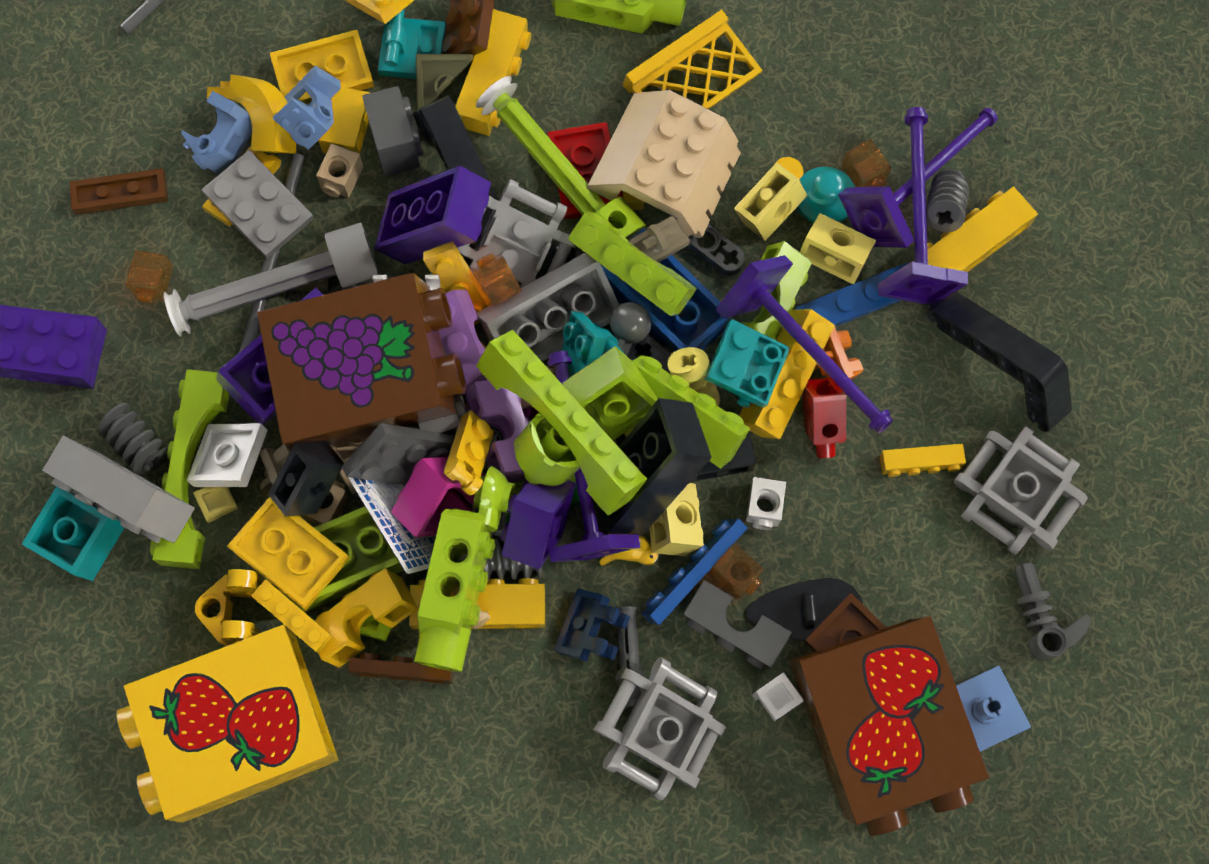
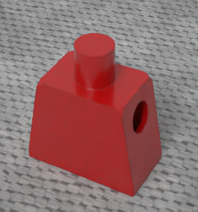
(824, 415)

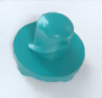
(822, 192)

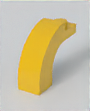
(262, 103)

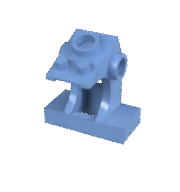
(309, 121)
(225, 140)

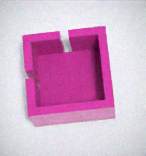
(427, 496)

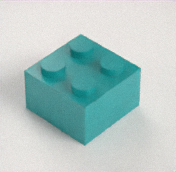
(73, 534)

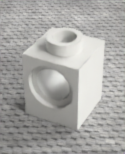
(769, 490)

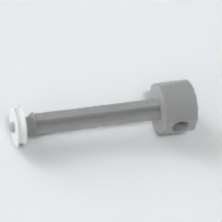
(348, 258)

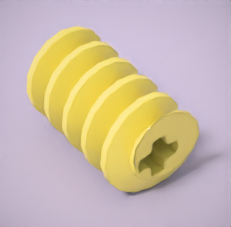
(693, 366)

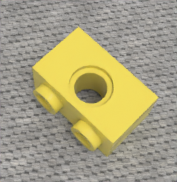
(771, 201)
(837, 248)
(679, 526)

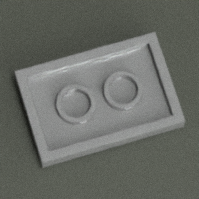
(257, 204)

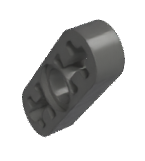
(728, 250)

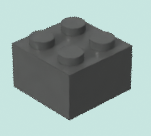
(393, 130)

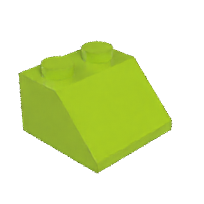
(612, 392)

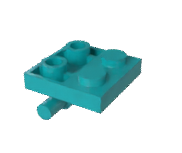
(405, 39)
(585, 341)
(747, 364)

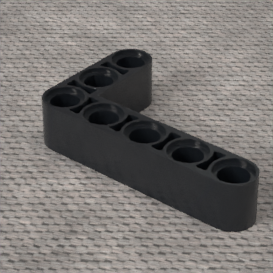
(451, 140)
(1013, 352)

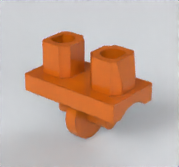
(835, 348)

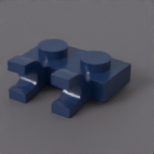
(582, 625)

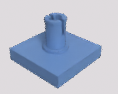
(992, 708)

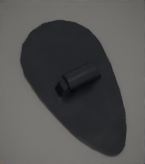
(801, 605)

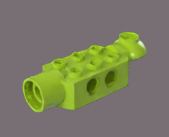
(622, 14)
(448, 620)

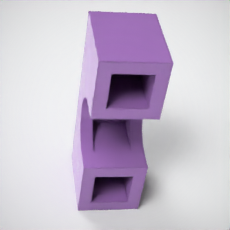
(462, 336)
(503, 411)

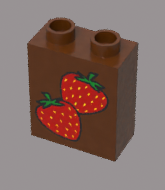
(890, 724)

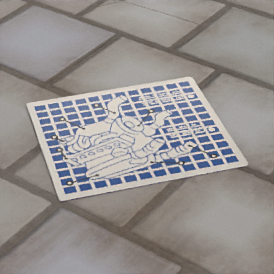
(379, 500)

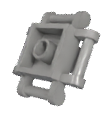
(520, 237)
(1021, 489)
(661, 729)

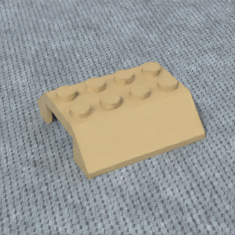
(669, 157)

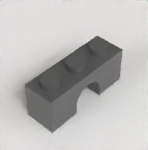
(760, 644)

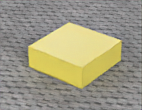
(215, 502)

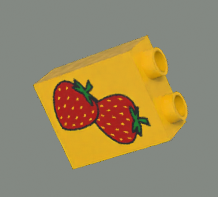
(226, 726)

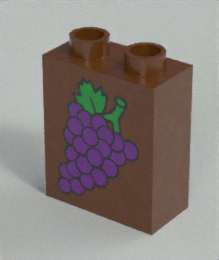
(360, 360)

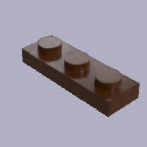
(118, 191)
(400, 668)

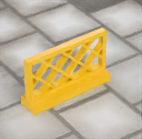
(682, 50)

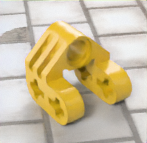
(235, 584)

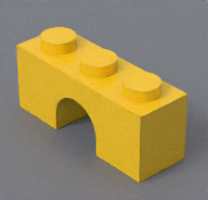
(381, 596)

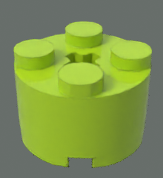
(544, 454)

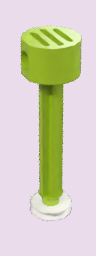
(553, 161)

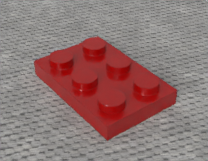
(583, 149)

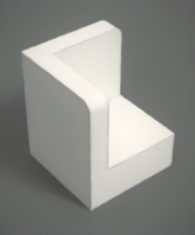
(778, 696)

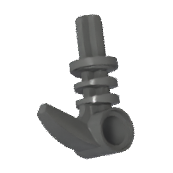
(1041, 622)

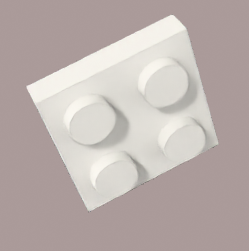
(227, 455)

